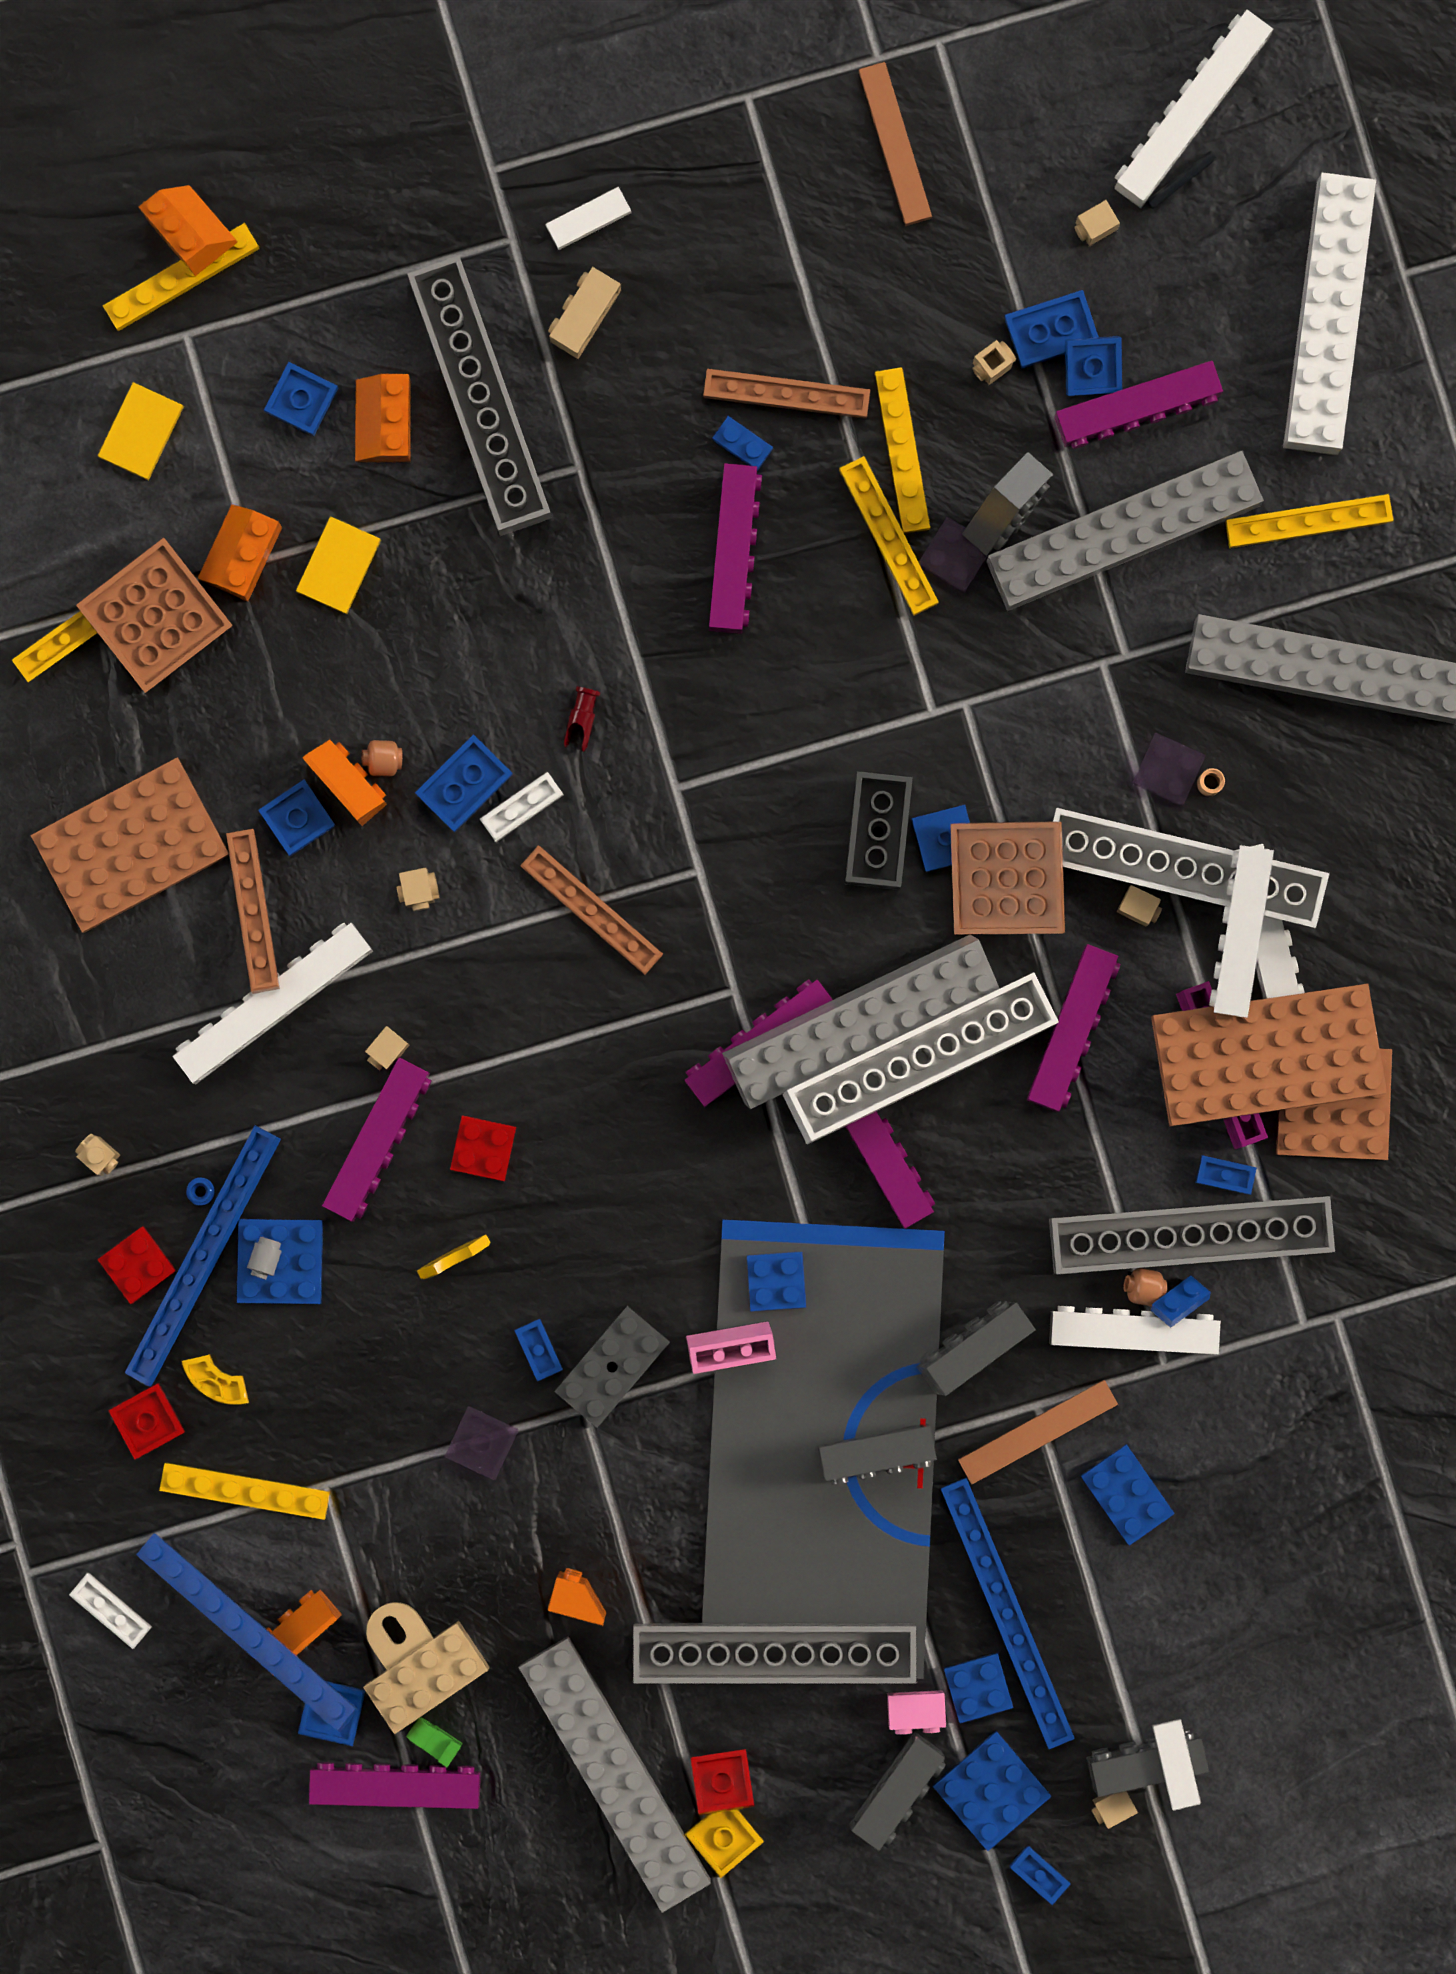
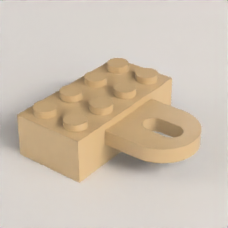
(421, 1668)

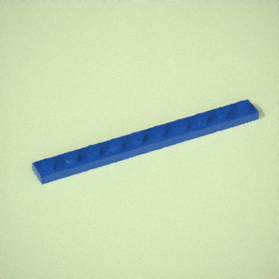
(202, 1256)
(1007, 1613)
(247, 1632)

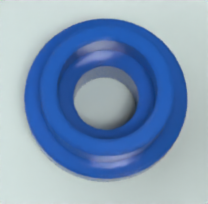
(191, 1191)

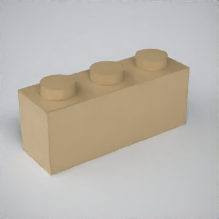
(584, 312)

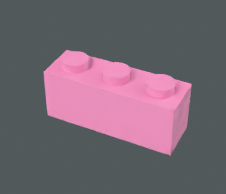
(731, 1347)

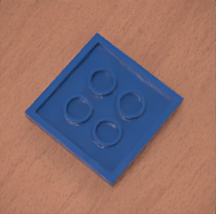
(299, 1266)
(991, 1790)

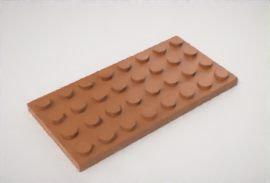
(1278, 1058)

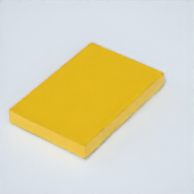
(140, 431)
(338, 565)

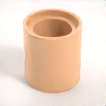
(1212, 772)

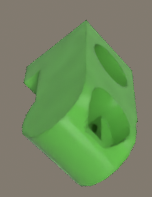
(434, 1741)

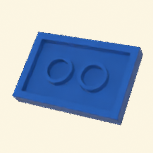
(1041, 329)
(463, 783)
(1127, 1494)

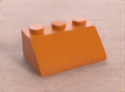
(188, 226)
(383, 418)
(240, 551)
(346, 780)
(576, 1598)
(307, 1622)

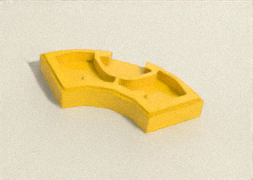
(453, 1257)
(215, 1383)

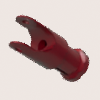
(582, 715)

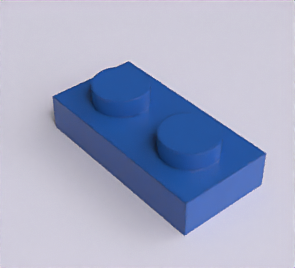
(742, 443)
(1226, 1175)
(1180, 1301)
(538, 1349)
(1039, 1874)

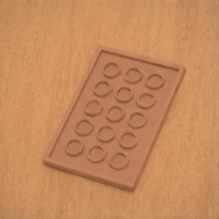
(130, 845)

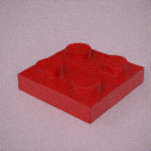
(483, 1148)
(137, 1265)
(146, 1421)
(722, 1782)

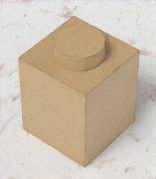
(1096, 223)
(1140, 906)
(386, 1049)
(1113, 1808)

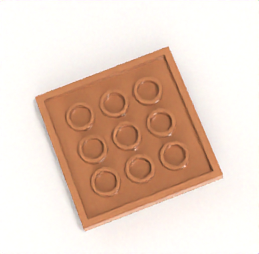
(154, 615)
(1008, 878)
(1339, 1128)

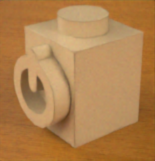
(993, 362)
(418, 889)
(97, 1155)

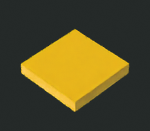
(724, 1839)

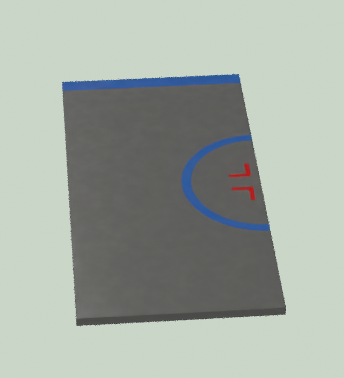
(843, 1370)

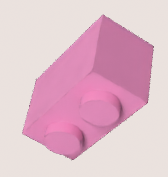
(916, 1711)

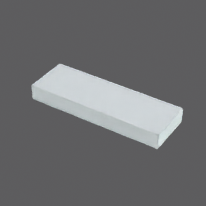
(588, 218)
(521, 807)
(110, 1610)
(1176, 1764)

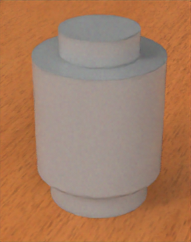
(264, 1258)

